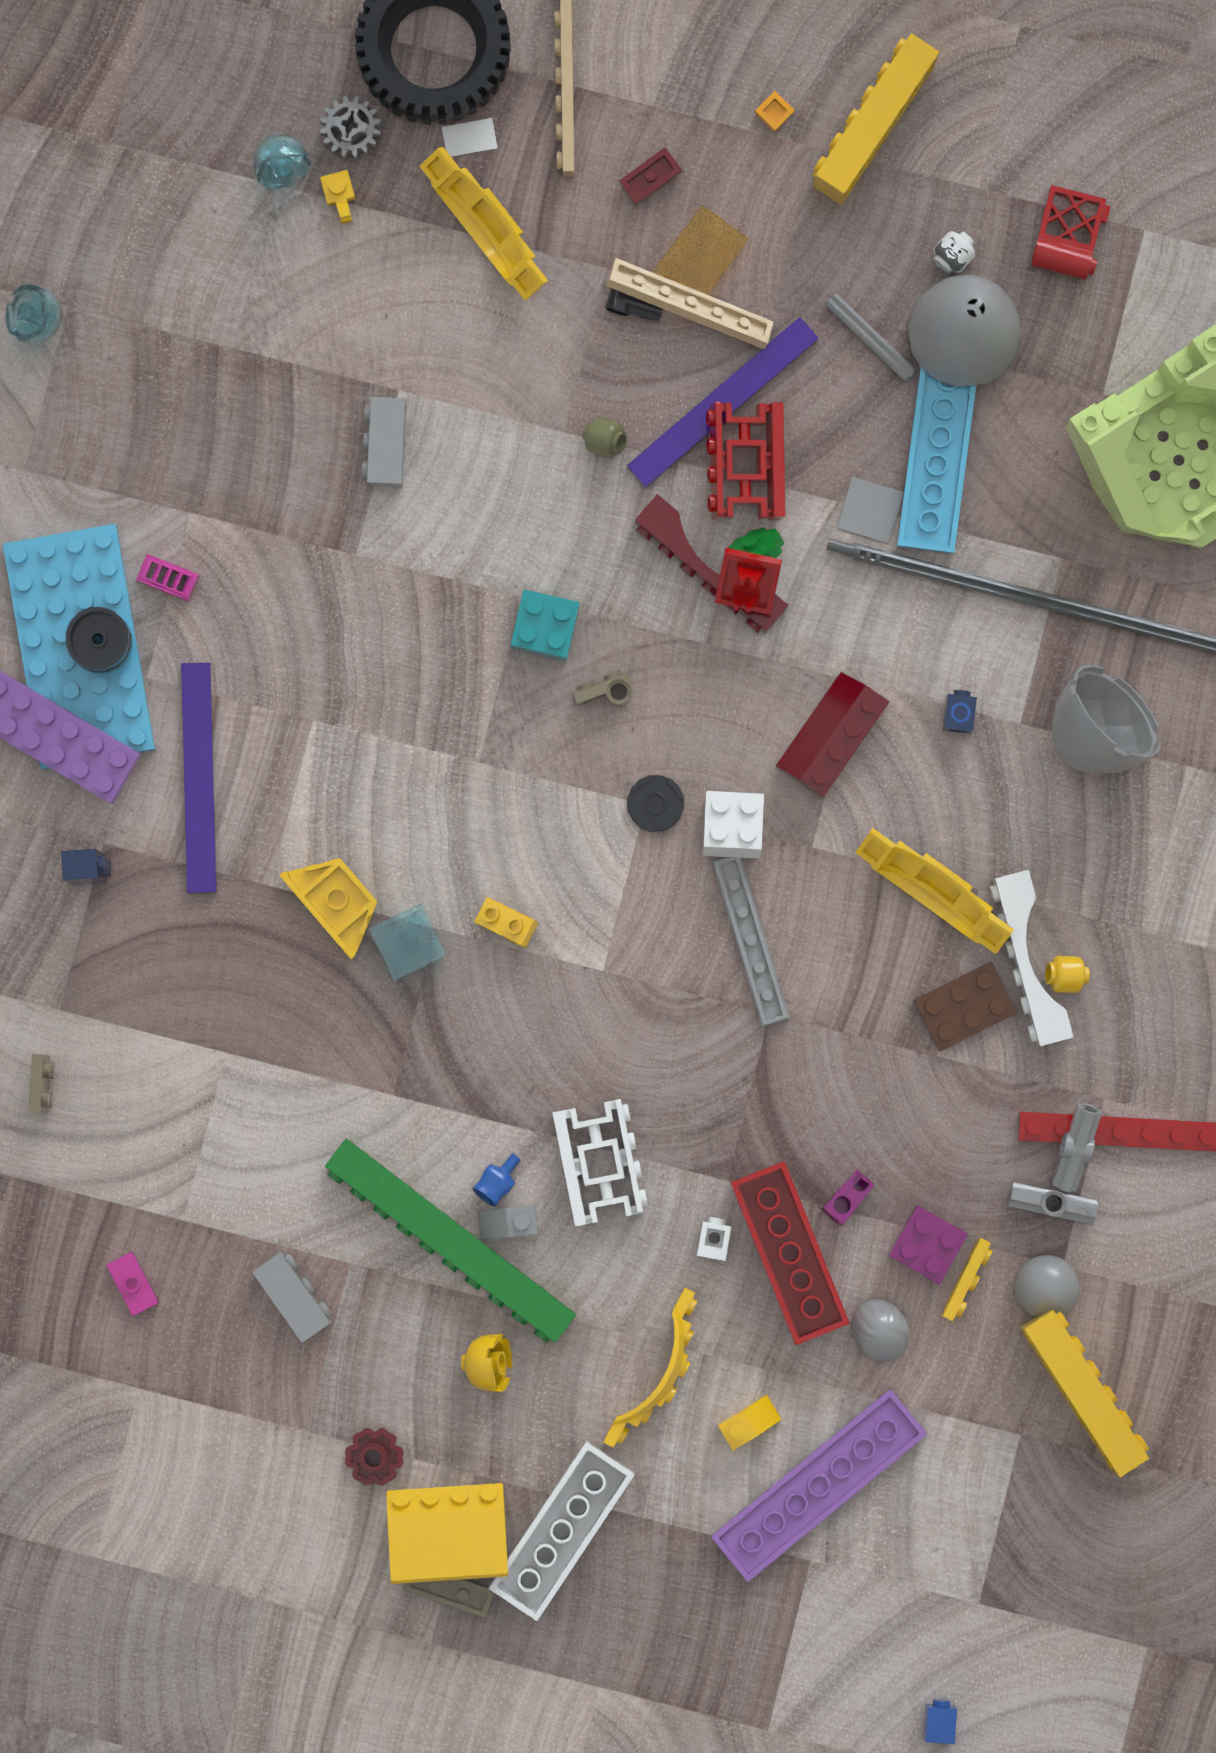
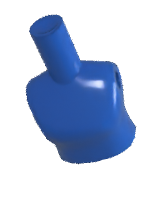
(496, 1181)

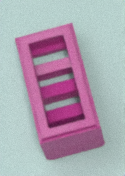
(189, 587)

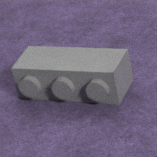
(385, 442)
(293, 1296)

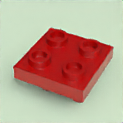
(748, 581)

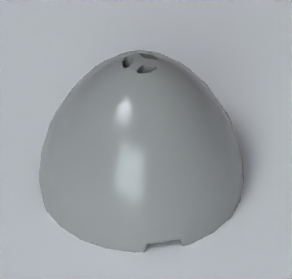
(963, 347)
(1102, 724)

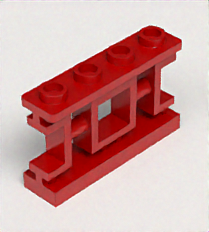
(769, 461)

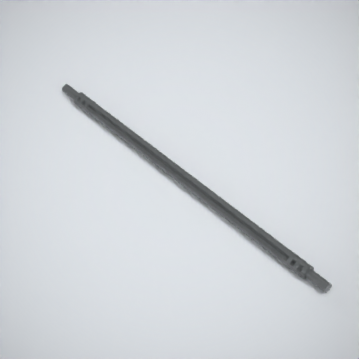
(1025, 595)

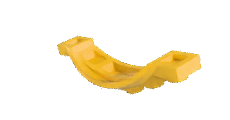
(485, 222)
(935, 889)
(677, 1367)

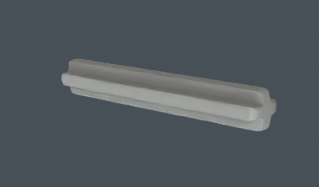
(870, 337)

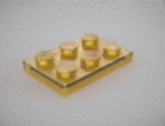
(701, 252)

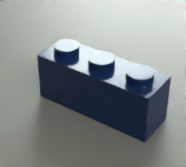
(85, 867)

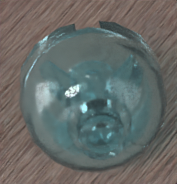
(280, 160)
(33, 314)

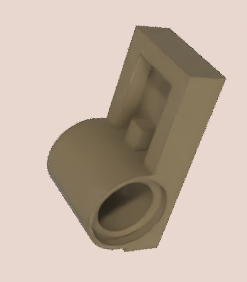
(589, 692)

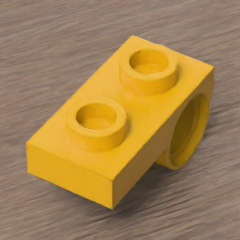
(506, 922)

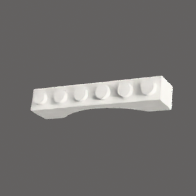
(1047, 1017)

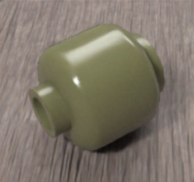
(604, 437)

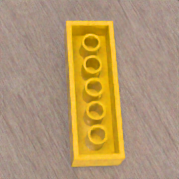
(878, 115)
(1084, 1392)

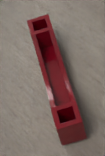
(664, 526)

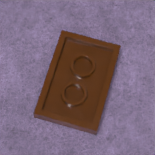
(965, 1006)

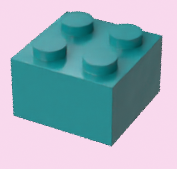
(545, 625)

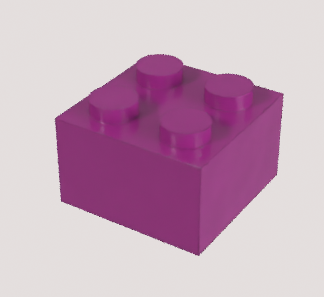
(927, 1244)

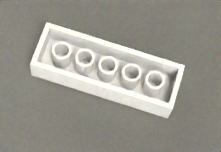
(562, 1530)

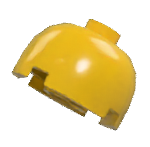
(487, 1362)

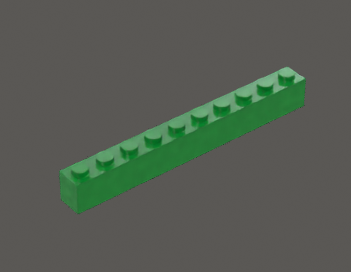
(450, 1240)

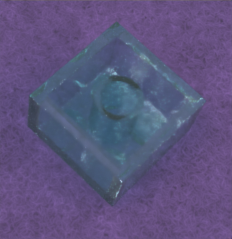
(408, 942)

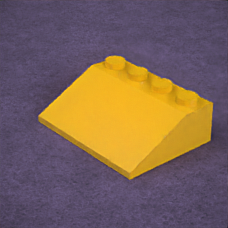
(447, 1533)

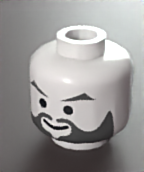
(954, 252)

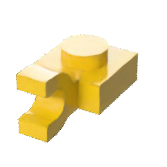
(338, 192)

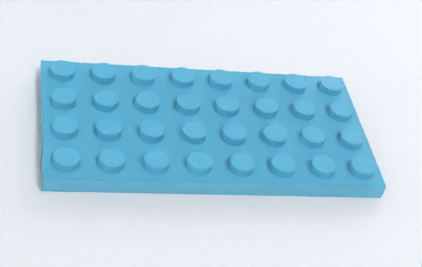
(48, 586)

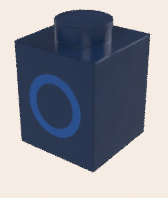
(959, 712)

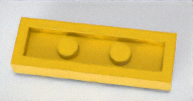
(967, 1280)

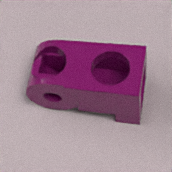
(847, 1198)

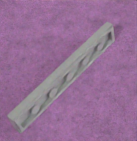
(750, 940)

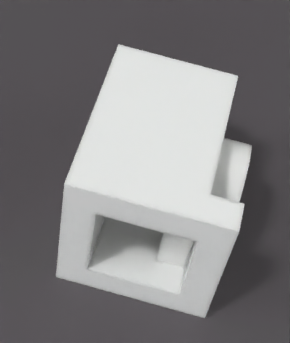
(716, 1250)

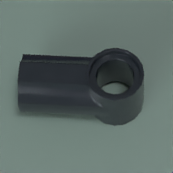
(627, 305)

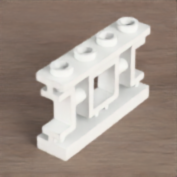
(578, 1166)

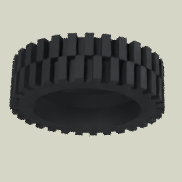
(378, 69)

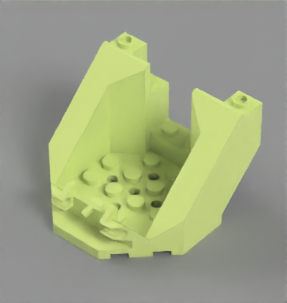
(1122, 447)

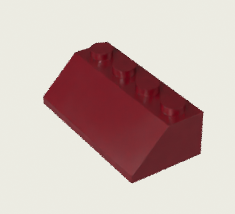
(832, 734)

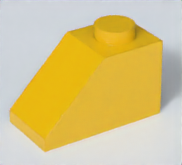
(749, 1422)

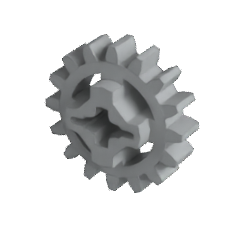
(338, 124)

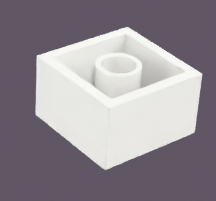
(733, 824)

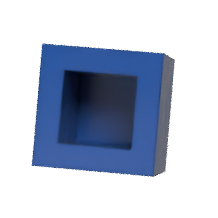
(940, 1722)

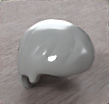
(880, 1329)

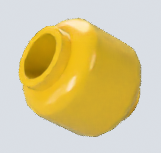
(1066, 974)

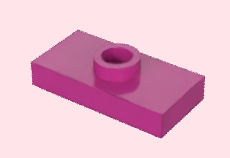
(132, 1283)

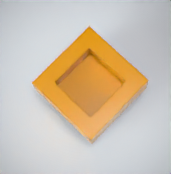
(774, 111)

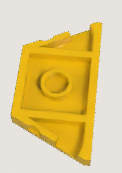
(334, 900)

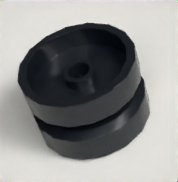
(116, 640)

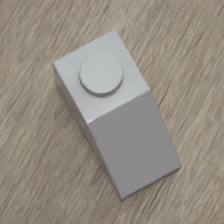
(508, 1222)

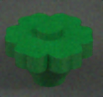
(760, 542)

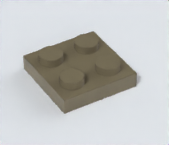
(41, 1071)

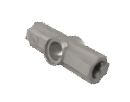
(1076, 1147)
(1071, 1206)

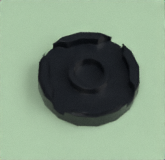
(655, 803)

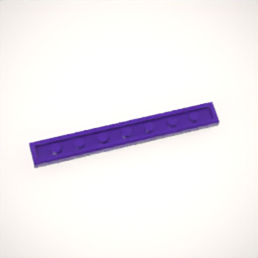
(735, 389)
(198, 777)

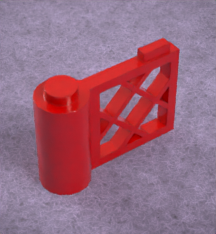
(1066, 255)

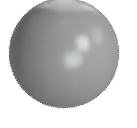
(1045, 1285)

